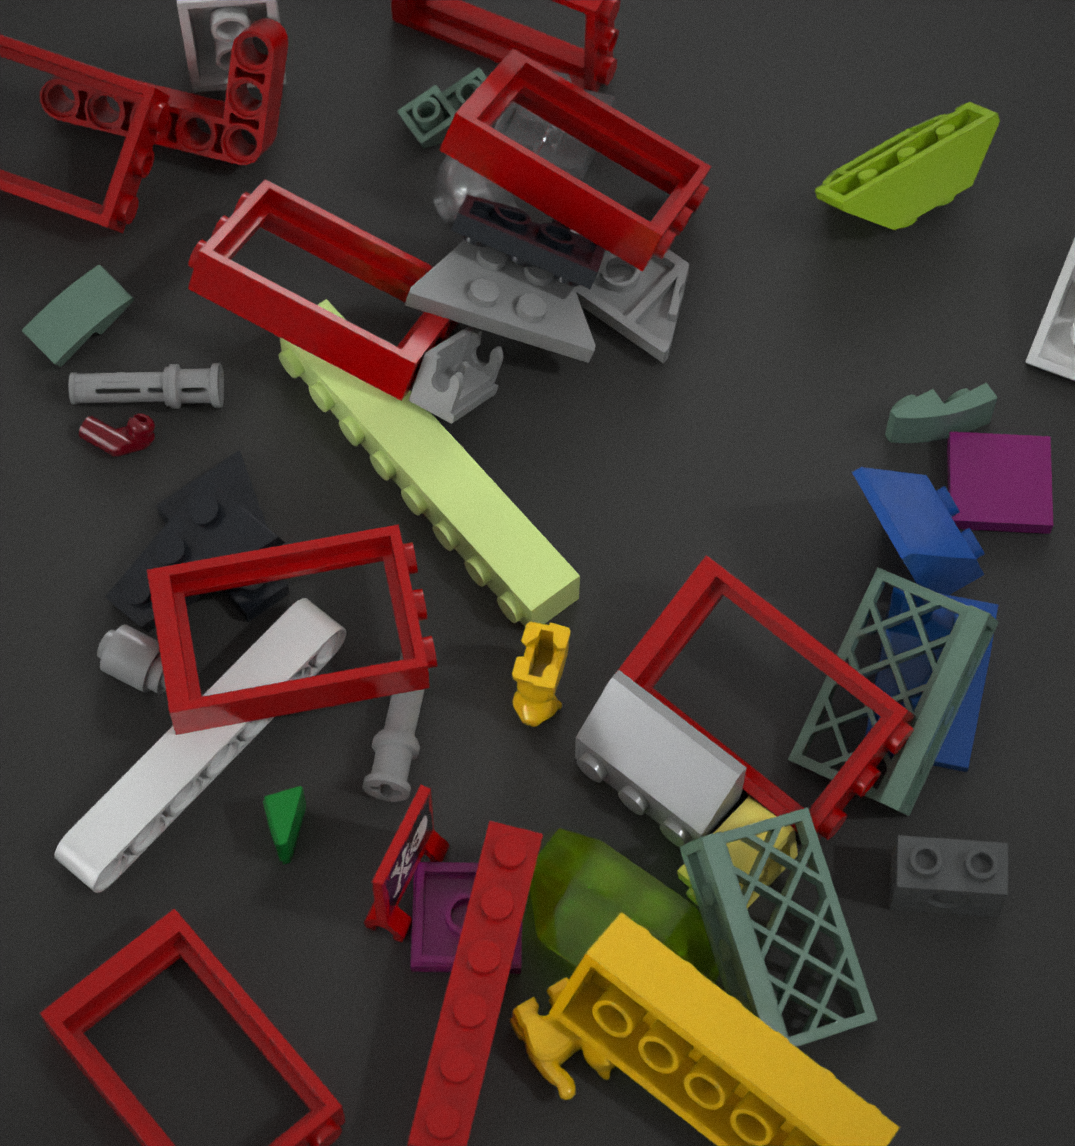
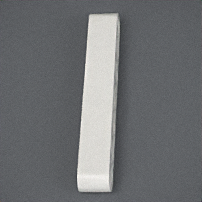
(185, 764)

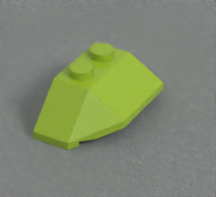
(914, 168)

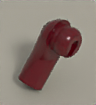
(120, 441)

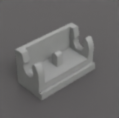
(454, 378)

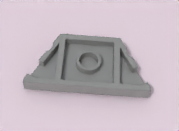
(506, 299)
(637, 302)

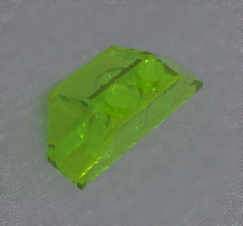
(585, 886)

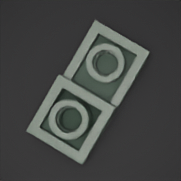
(434, 110)
(76, 314)
(929, 419)

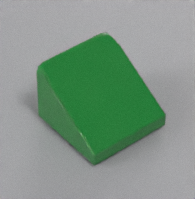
(284, 817)

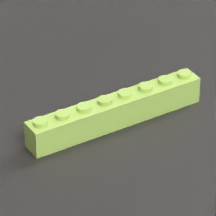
(446, 487)

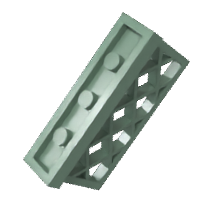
(938, 699)
(734, 933)

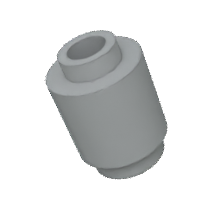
(132, 659)

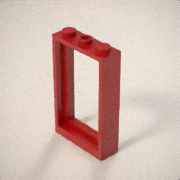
(496, 36)
(136, 154)
(555, 191)
(296, 318)
(173, 583)
(682, 620)
(130, 971)

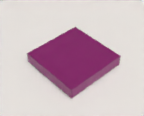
(1001, 481)
(439, 912)

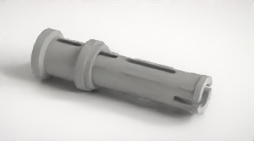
(173, 386)
(395, 748)

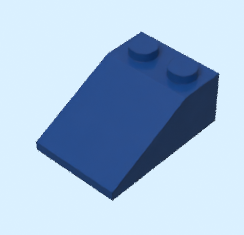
(923, 528)
(959, 741)

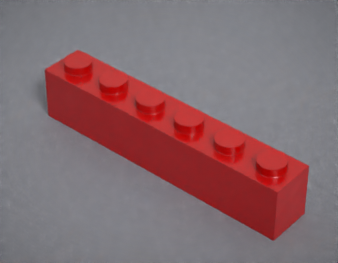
(476, 987)

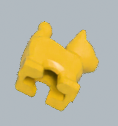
(540, 672)
(552, 1043)

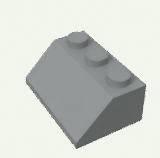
(658, 762)

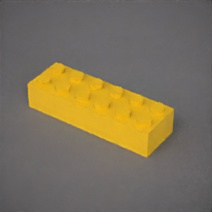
(706, 1050)

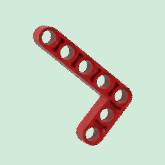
(222, 117)

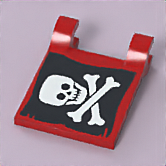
(411, 842)

